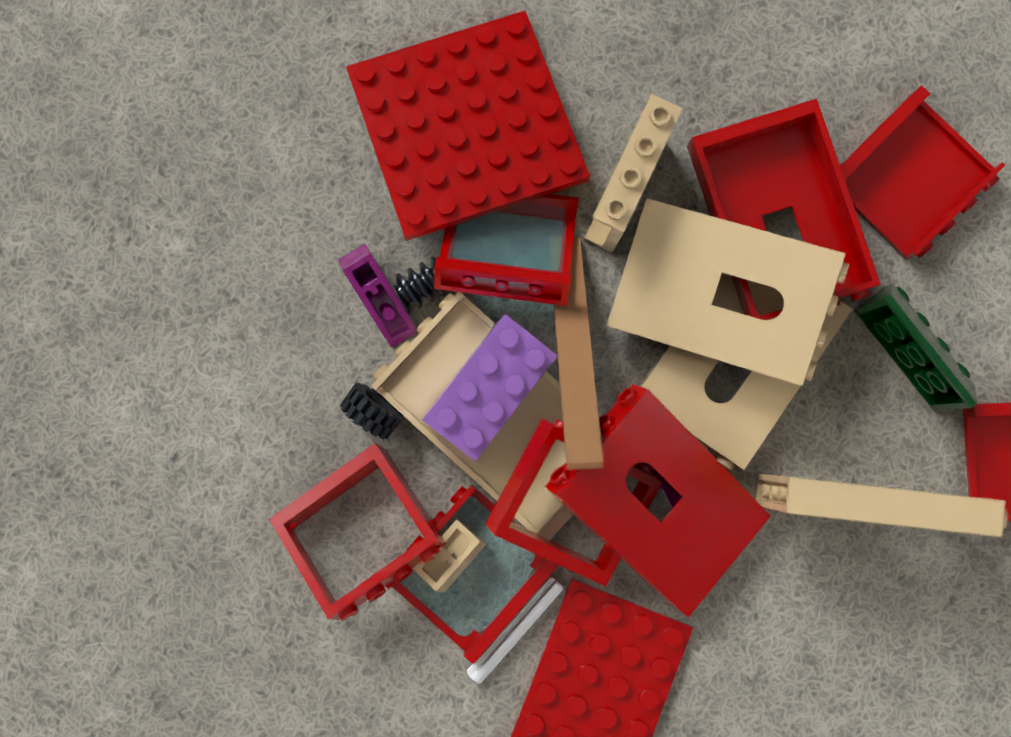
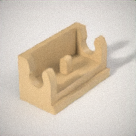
(453, 557)

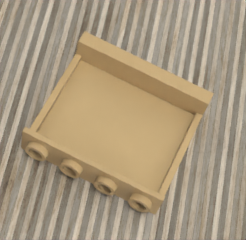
(632, 173)

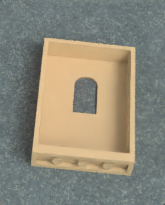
(676, 273)
(740, 425)
(881, 505)

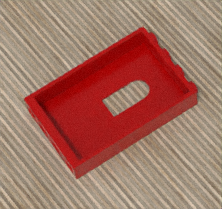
(778, 165)
(702, 531)

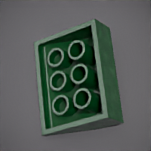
(917, 350)

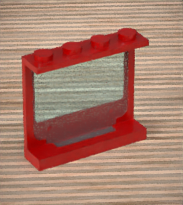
(512, 252)
(488, 588)

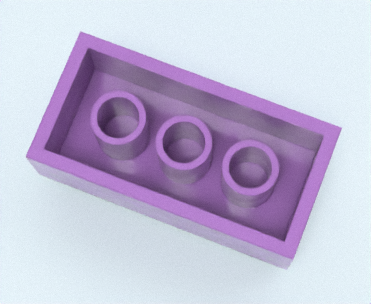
(489, 387)

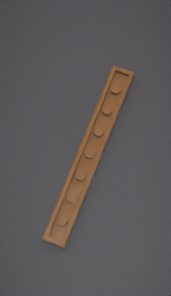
(577, 373)

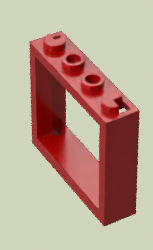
(517, 487)
(327, 491)

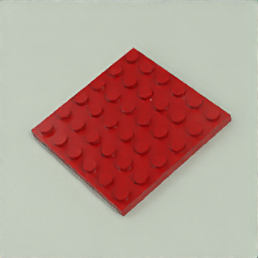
(467, 125)

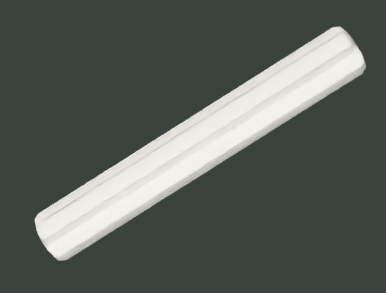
(515, 630)

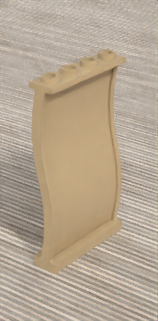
(425, 371)

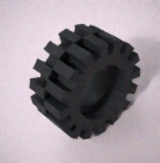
(371, 411)

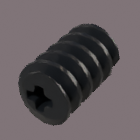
(417, 286)

